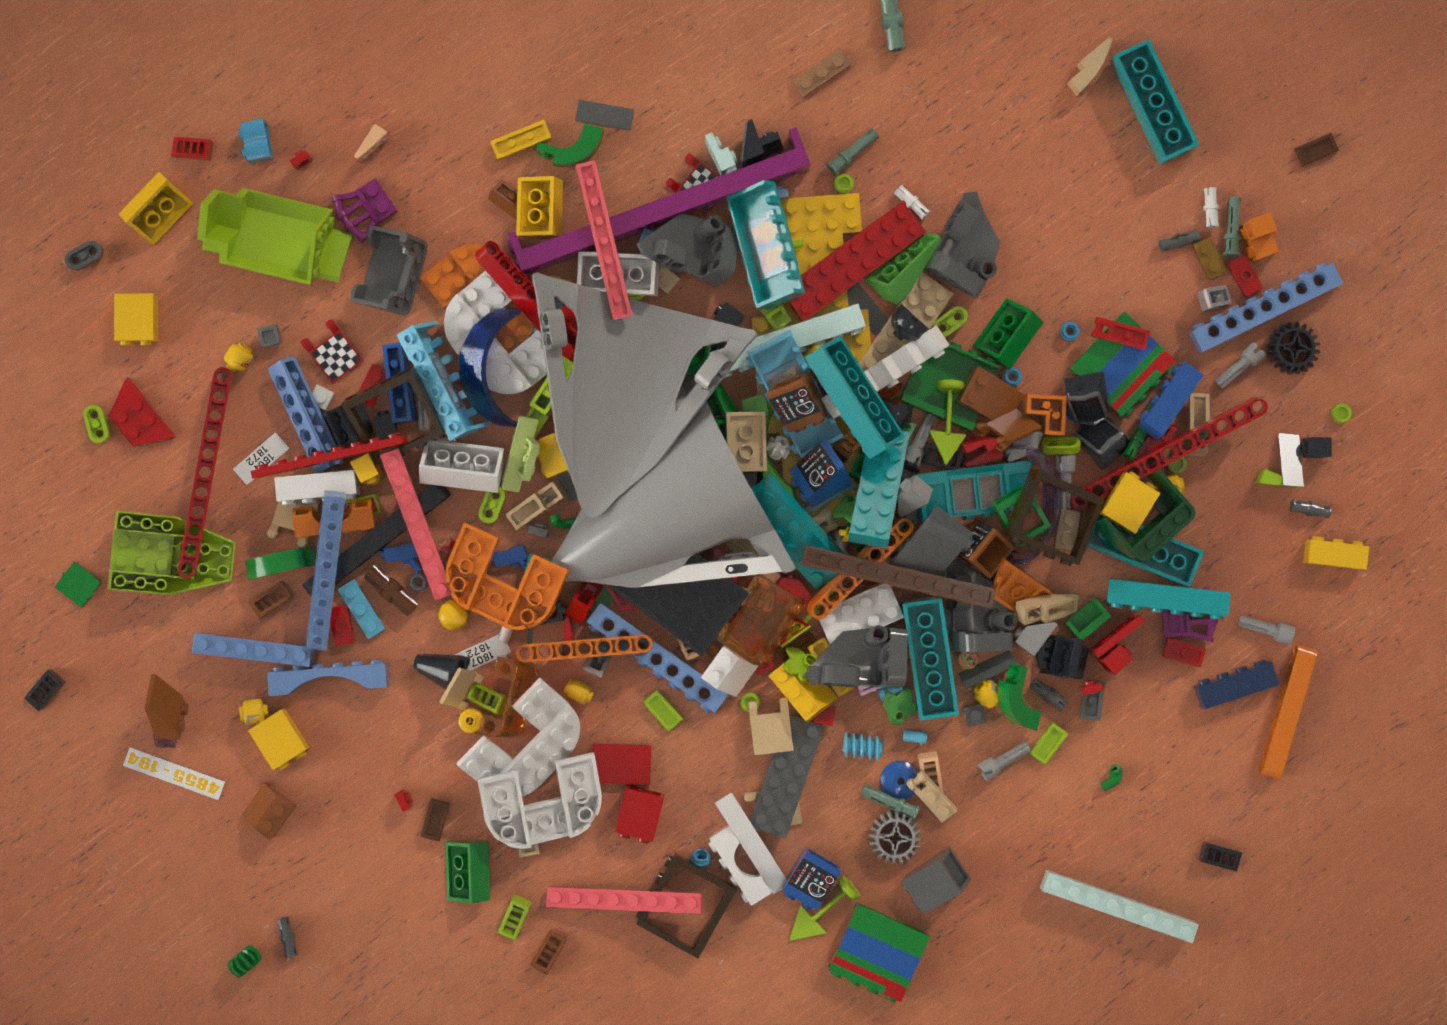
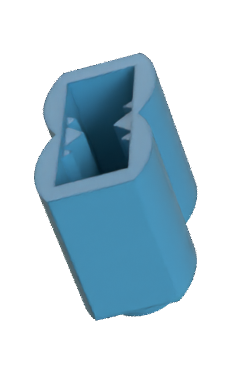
(256, 141)

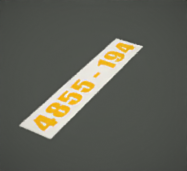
(174, 773)

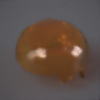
(892, 394)

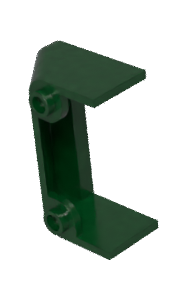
(1174, 515)

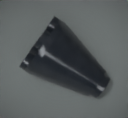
(440, 667)

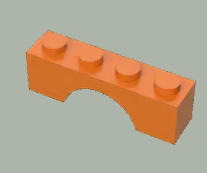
(358, 517)

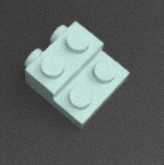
(723, 158)

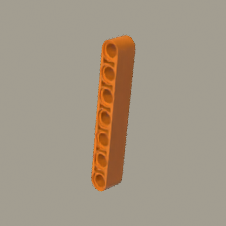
(835, 584)
(575, 648)
(1288, 711)

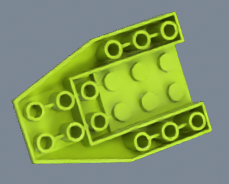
(149, 552)

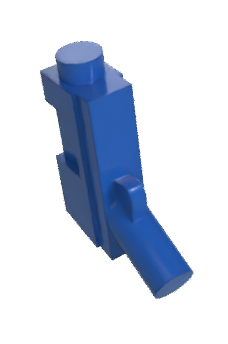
(406, 553)
(514, 555)

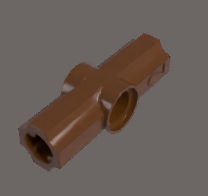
(391, 590)

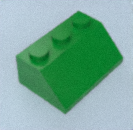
(1008, 333)
(467, 871)

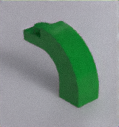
(577, 153)
(280, 562)
(1012, 701)

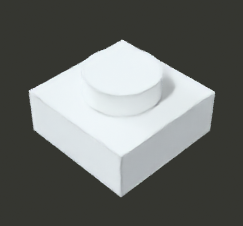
(323, 397)

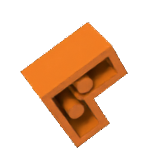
(1259, 237)
(1051, 408)

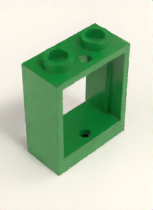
(1011, 498)

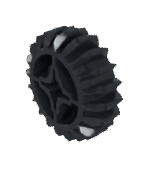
(1276, 347)

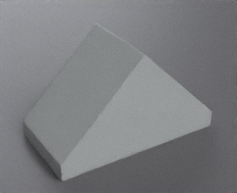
(1214, 297)
(598, 665)

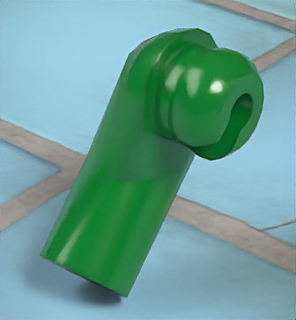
(555, 521)
(1114, 778)

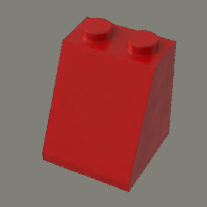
(639, 814)

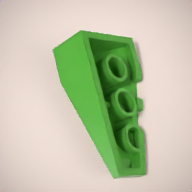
(900, 274)

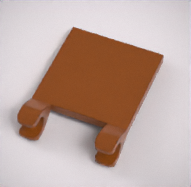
(1009, 427)

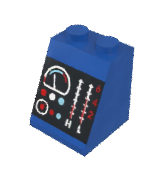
(819, 474)
(811, 879)

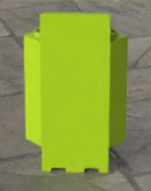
(273, 235)

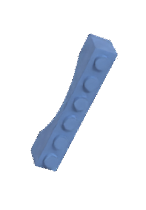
(253, 649)
(368, 675)

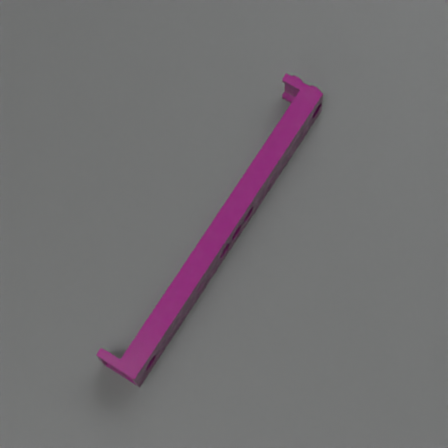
(663, 210)

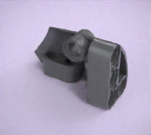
(694, 246)
(966, 248)
(976, 626)
(861, 660)

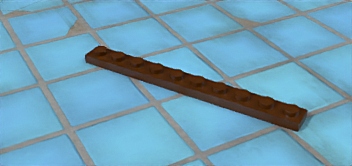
(898, 576)

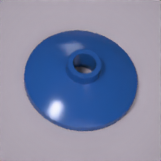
(890, 775)

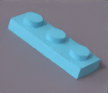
(361, 609)

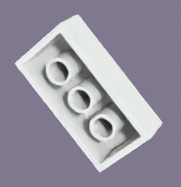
(638, 271)
(461, 465)
(312, 486)
(862, 611)

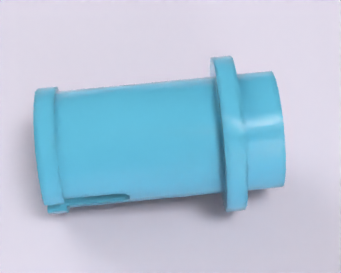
(882, 691)
(915, 736)

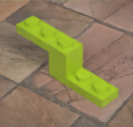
(541, 402)

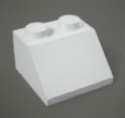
(729, 672)

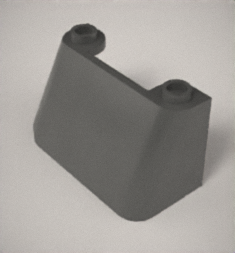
(392, 271)
(934, 544)

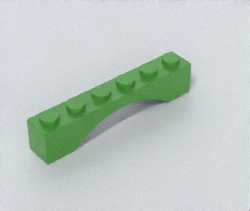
(760, 404)

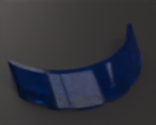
(473, 364)

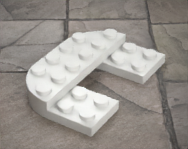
(504, 371)
(536, 762)
(545, 820)

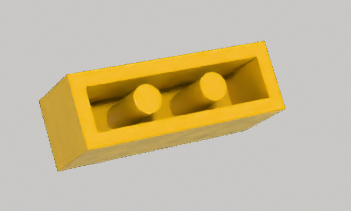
(1336, 553)

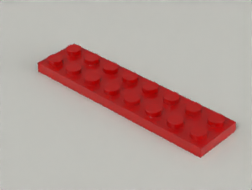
(856, 259)

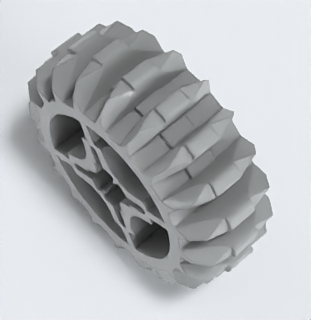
(885, 836)

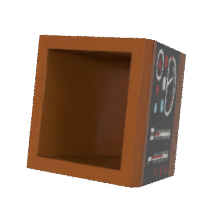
(798, 402)
(986, 548)

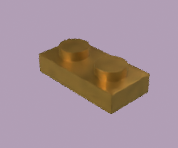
(1209, 258)

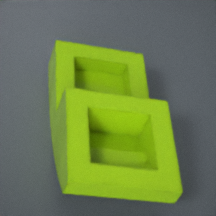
(776, 317)

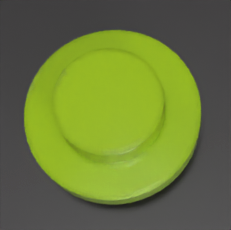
(843, 183)

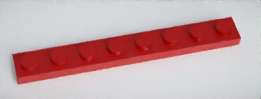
(320, 457)

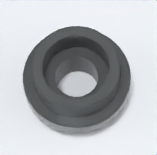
(412, 582)

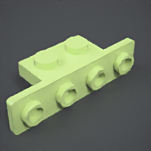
(522, 455)

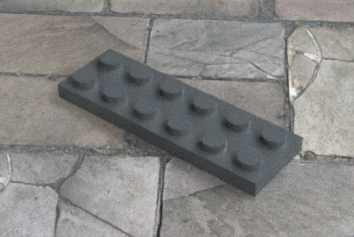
(786, 779)

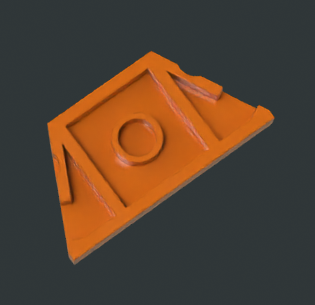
(1015, 585)

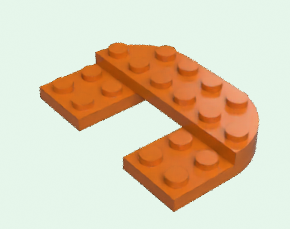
(455, 274)
(493, 598)

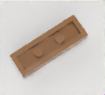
(821, 73)

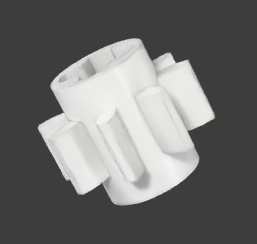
(778, 447)

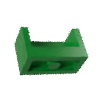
(1087, 619)

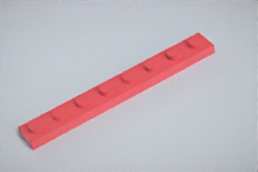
(604, 240)
(416, 522)
(624, 900)

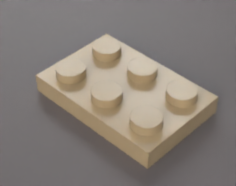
(747, 439)

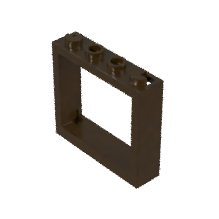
(407, 375)
(1024, 503)
(713, 921)

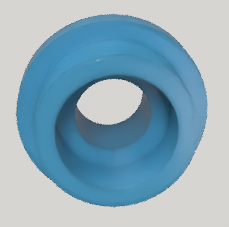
(1076, 331)
(1018, 376)
(700, 857)

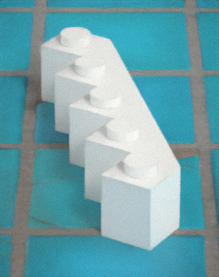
(900, 362)

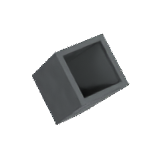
(936, 880)

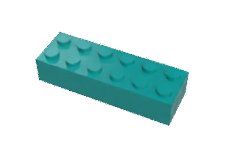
(1154, 102)
(854, 397)
(878, 496)
(794, 527)
(1173, 562)
(1168, 597)
(930, 658)

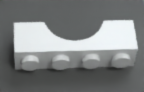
(752, 886)

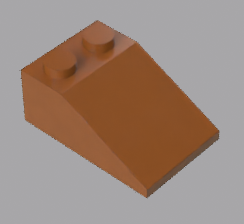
(988, 395)
(165, 709)

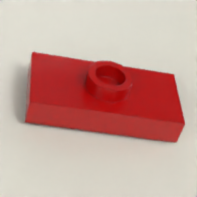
(1244, 276)
(341, 626)

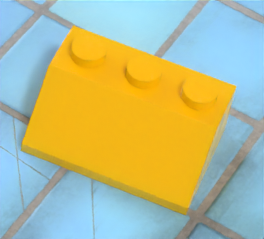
(539, 207)
(155, 208)
(805, 697)

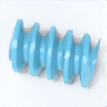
(863, 746)

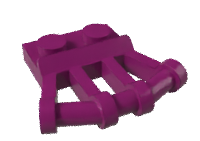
(375, 202)
(1179, 625)

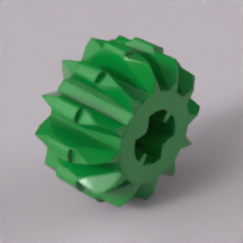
(244, 961)

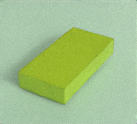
(663, 710)
(1048, 743)

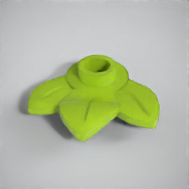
(798, 662)

